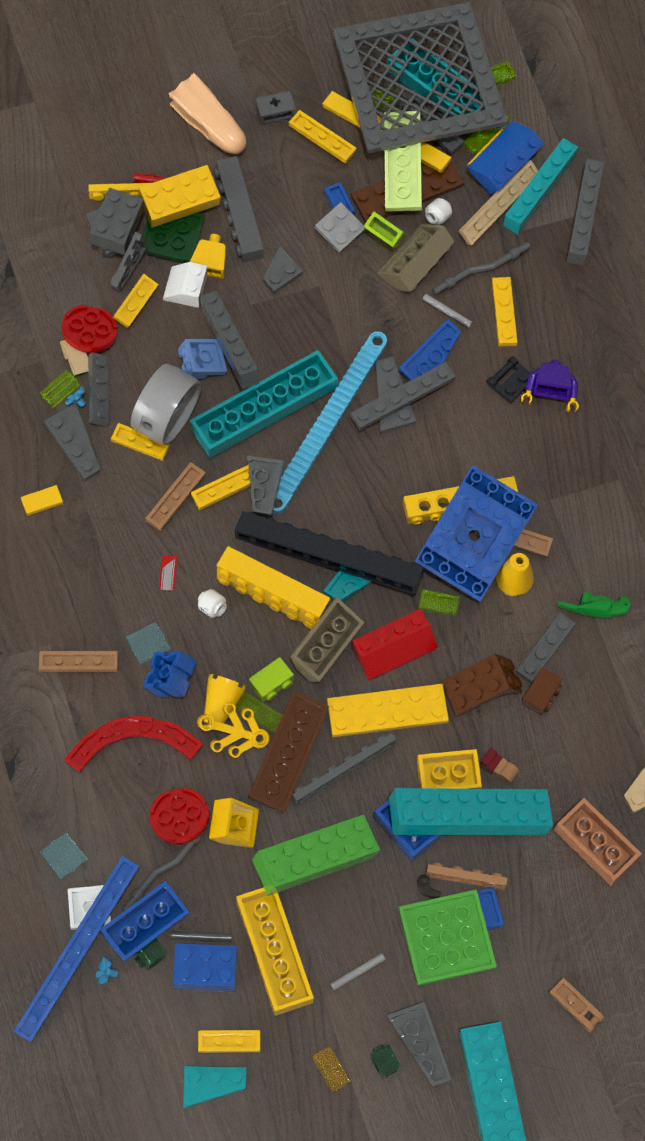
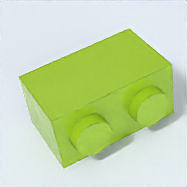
(385, 230)
(271, 680)

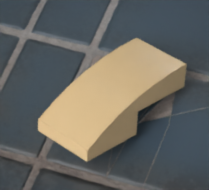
(77, 359)

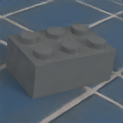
(116, 221)

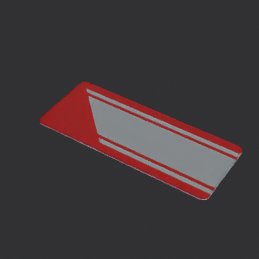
(168, 572)

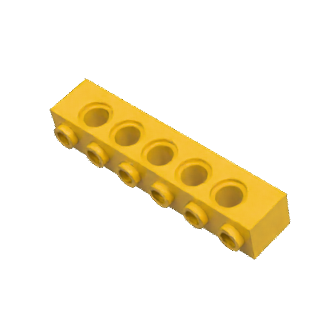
(412, 503)

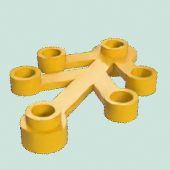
(235, 731)

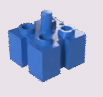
(169, 674)

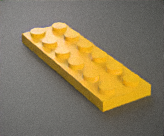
(387, 710)

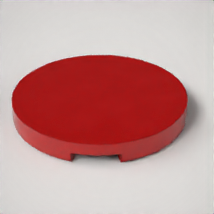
(89, 329)
(179, 816)

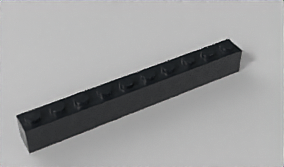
(329, 552)

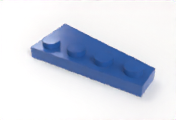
(431, 352)

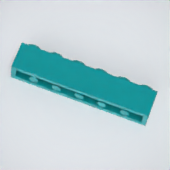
(540, 186)

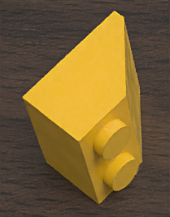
(233, 823)

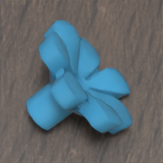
(77, 397)
(105, 971)

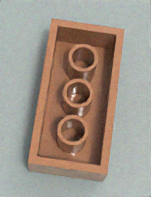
(597, 842)

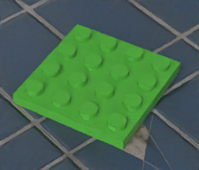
(447, 937)

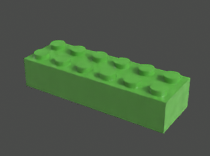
(315, 855)

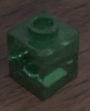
(150, 955)
(385, 1061)

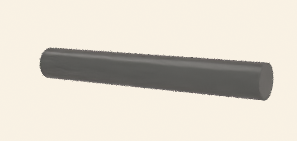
(175, 935)

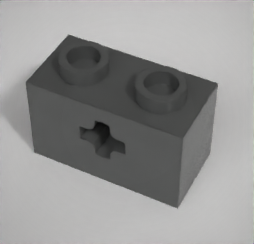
(275, 108)

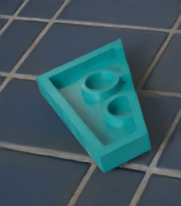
(344, 586)
(211, 1082)

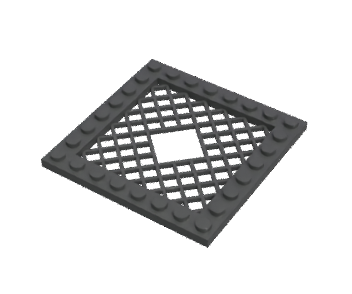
(430, 20)

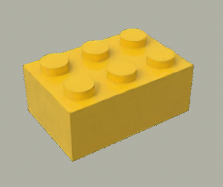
(449, 770)

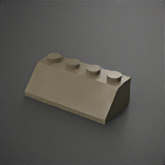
(416, 257)
(326, 641)

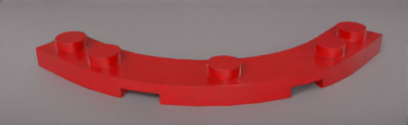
(132, 727)

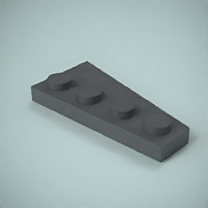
(387, 380)
(72, 438)
(420, 1038)

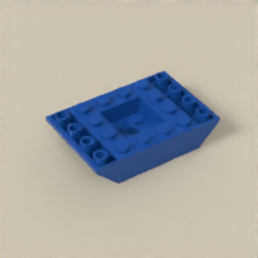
(491, 511)

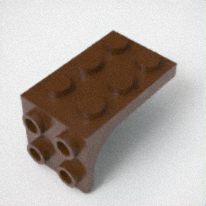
(481, 683)

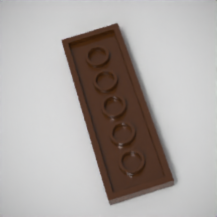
(433, 184)
(288, 752)

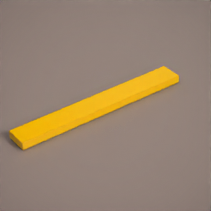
(345, 109)

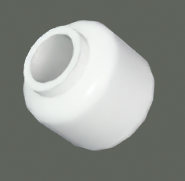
(438, 211)
(212, 603)

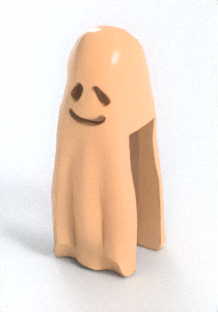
(205, 113)

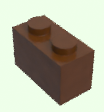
(542, 691)

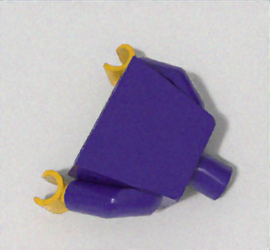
(554, 382)

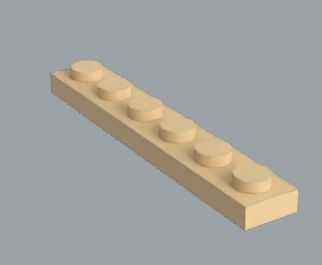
(498, 203)

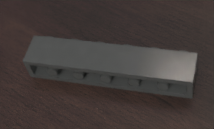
(239, 208)
(585, 212)
(229, 339)

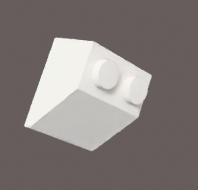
(186, 284)

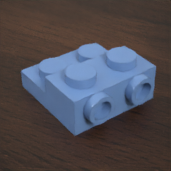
(202, 358)

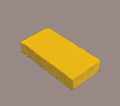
(41, 500)

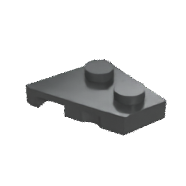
(281, 271)

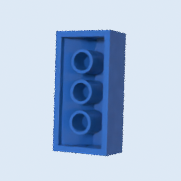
(504, 156)
(144, 921)

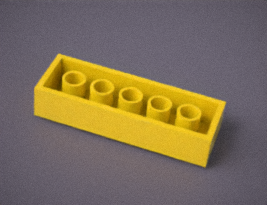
(271, 587)
(274, 951)

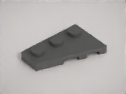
(129, 262)
(265, 482)

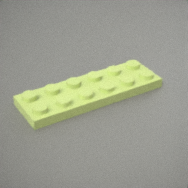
(403, 172)

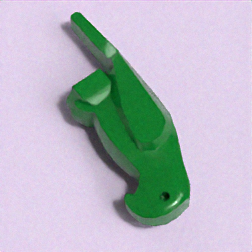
(599, 606)

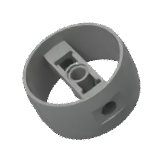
(165, 404)

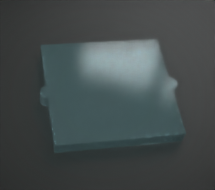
(147, 642)
(63, 856)

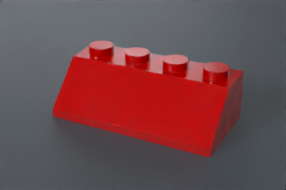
(394, 644)

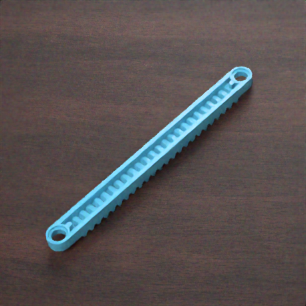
(329, 419)

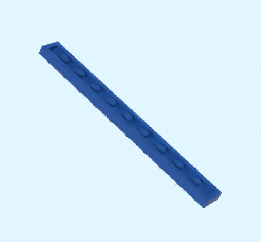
(76, 949)

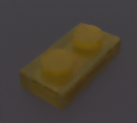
(331, 1069)

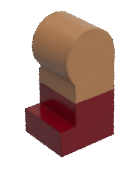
(499, 767)

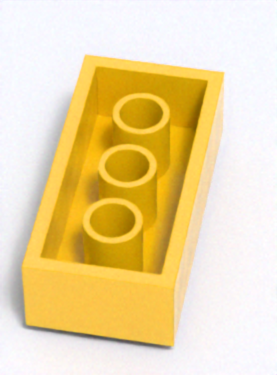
(179, 196)

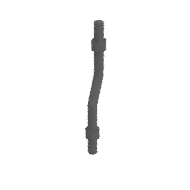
(450, 281)
(138, 893)

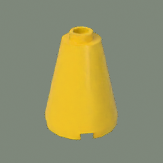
(515, 575)
(218, 693)

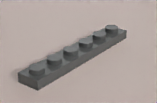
(402, 396)
(350, 764)

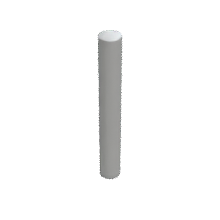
(445, 309)
(357, 971)

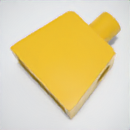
(211, 254)

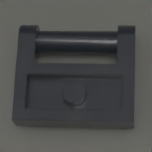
(514, 384)

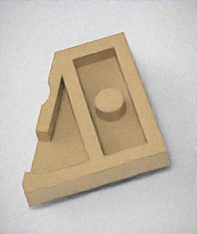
(636, 794)

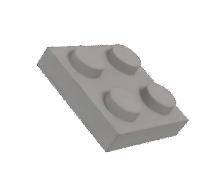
(340, 227)

